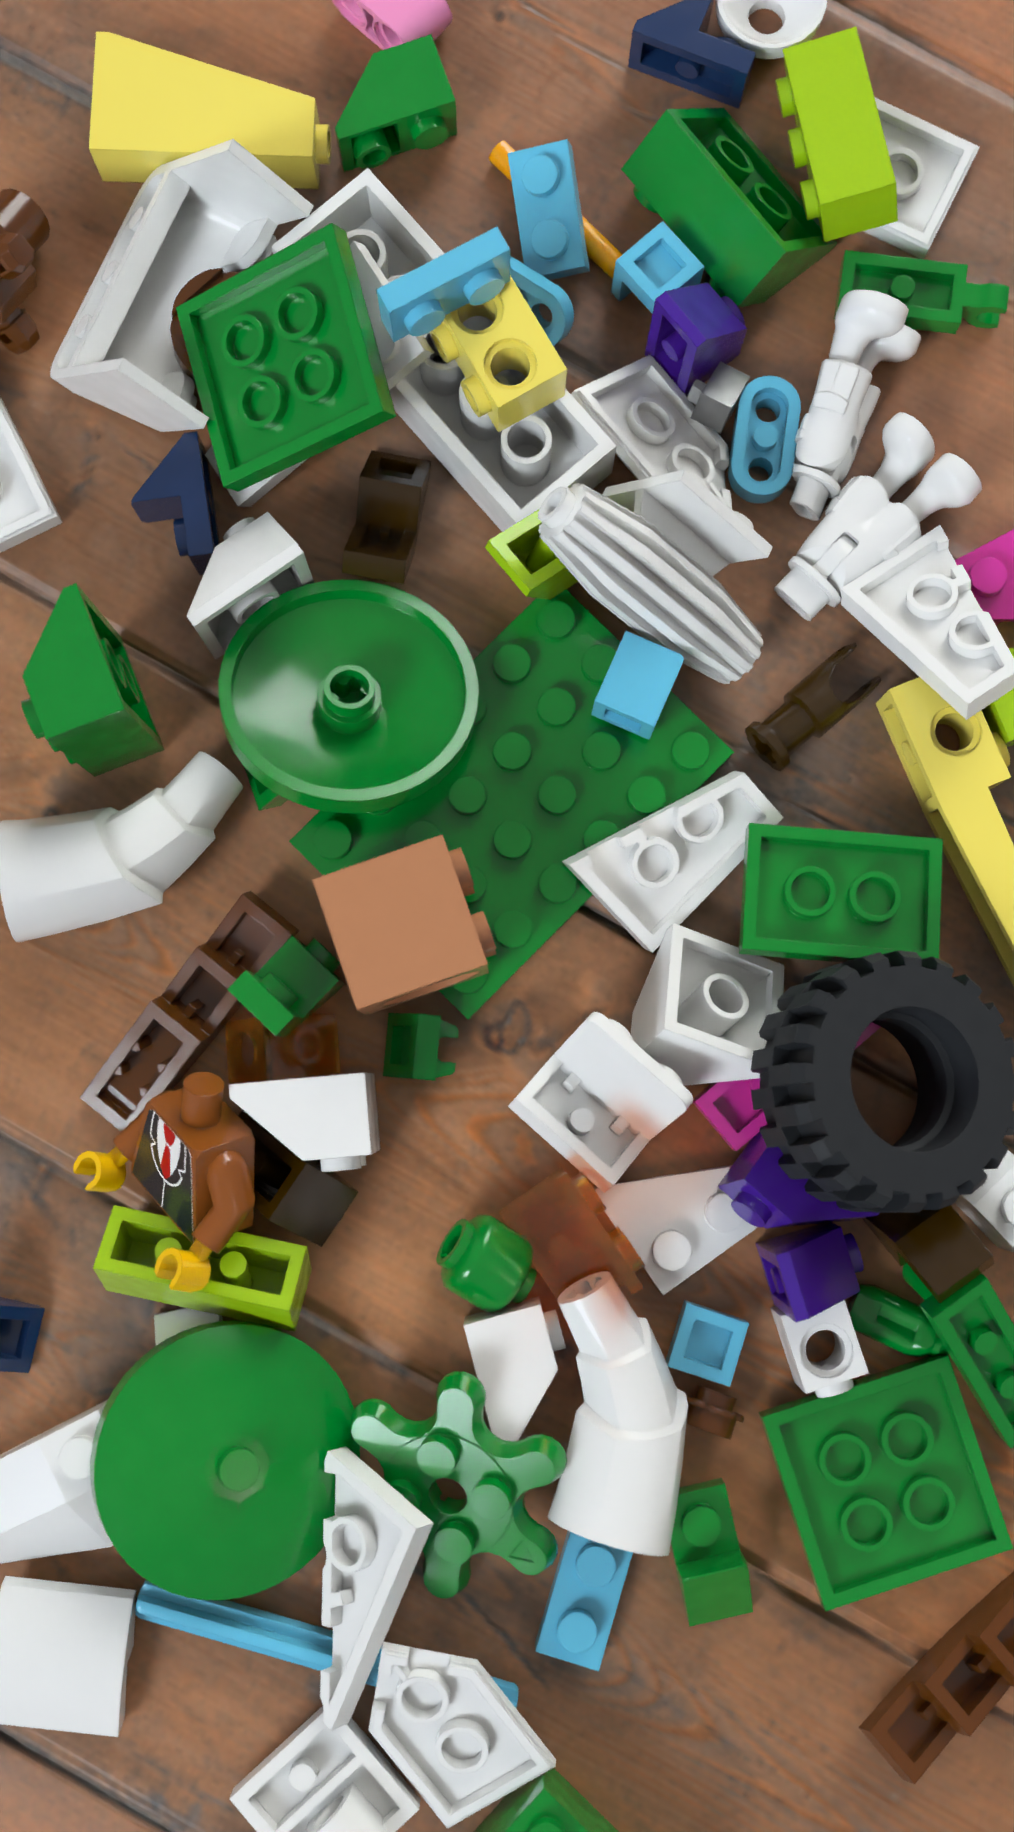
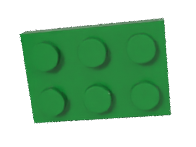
(839, 893)

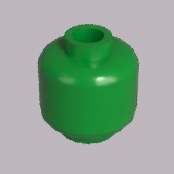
(486, 1263)

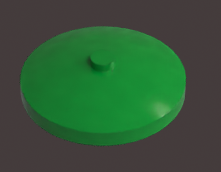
(348, 696)
(219, 1459)

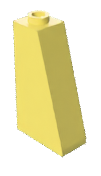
(166, 106)

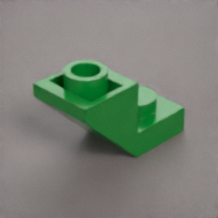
(289, 985)

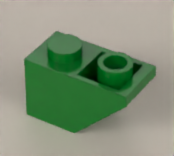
(397, 106)

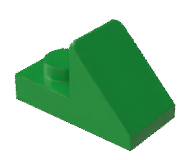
(708, 1555)

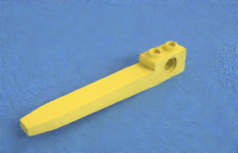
(958, 800)

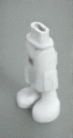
(866, 332)
(868, 528)

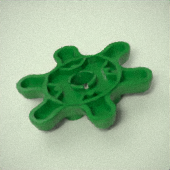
(489, 1469)

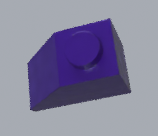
(693, 333)
(771, 1199)
(810, 1269)

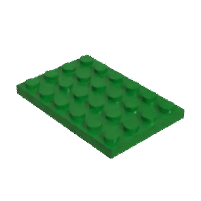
(532, 785)

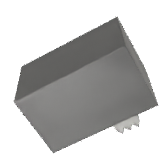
(718, 397)

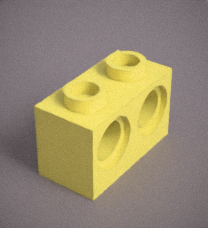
(512, 343)

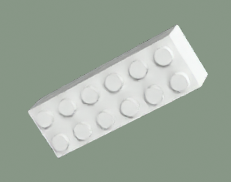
(501, 471)

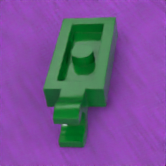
(929, 288)

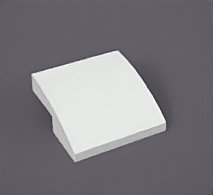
(64, 1655)

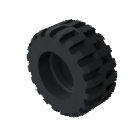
(959, 1071)

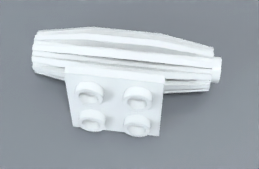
(652, 560)

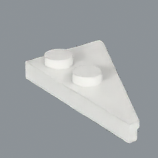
(675, 1222)
(367, 1567)

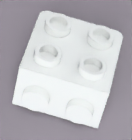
(601, 1100)

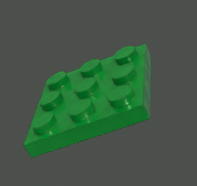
(285, 359)
(885, 1481)

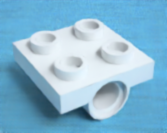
(325, 1784)

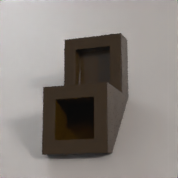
(387, 517)
(935, 1246)

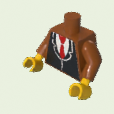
(194, 1165)

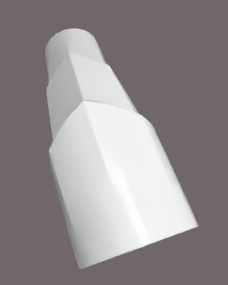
(109, 861)
(627, 1432)

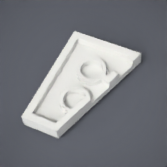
(934, 624)
(673, 857)

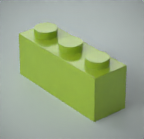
(837, 135)
(248, 1281)

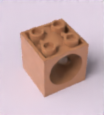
(405, 924)

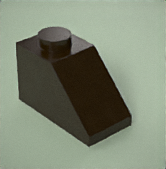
(295, 1190)

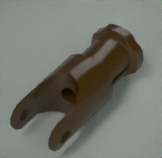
(806, 712)

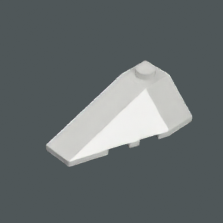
(49, 1493)

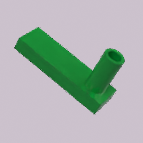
(980, 1344)

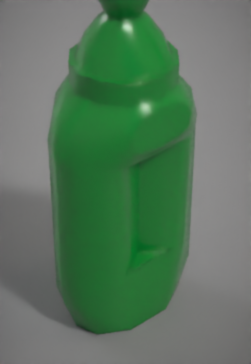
(894, 1322)

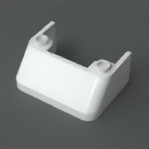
(186, 219)

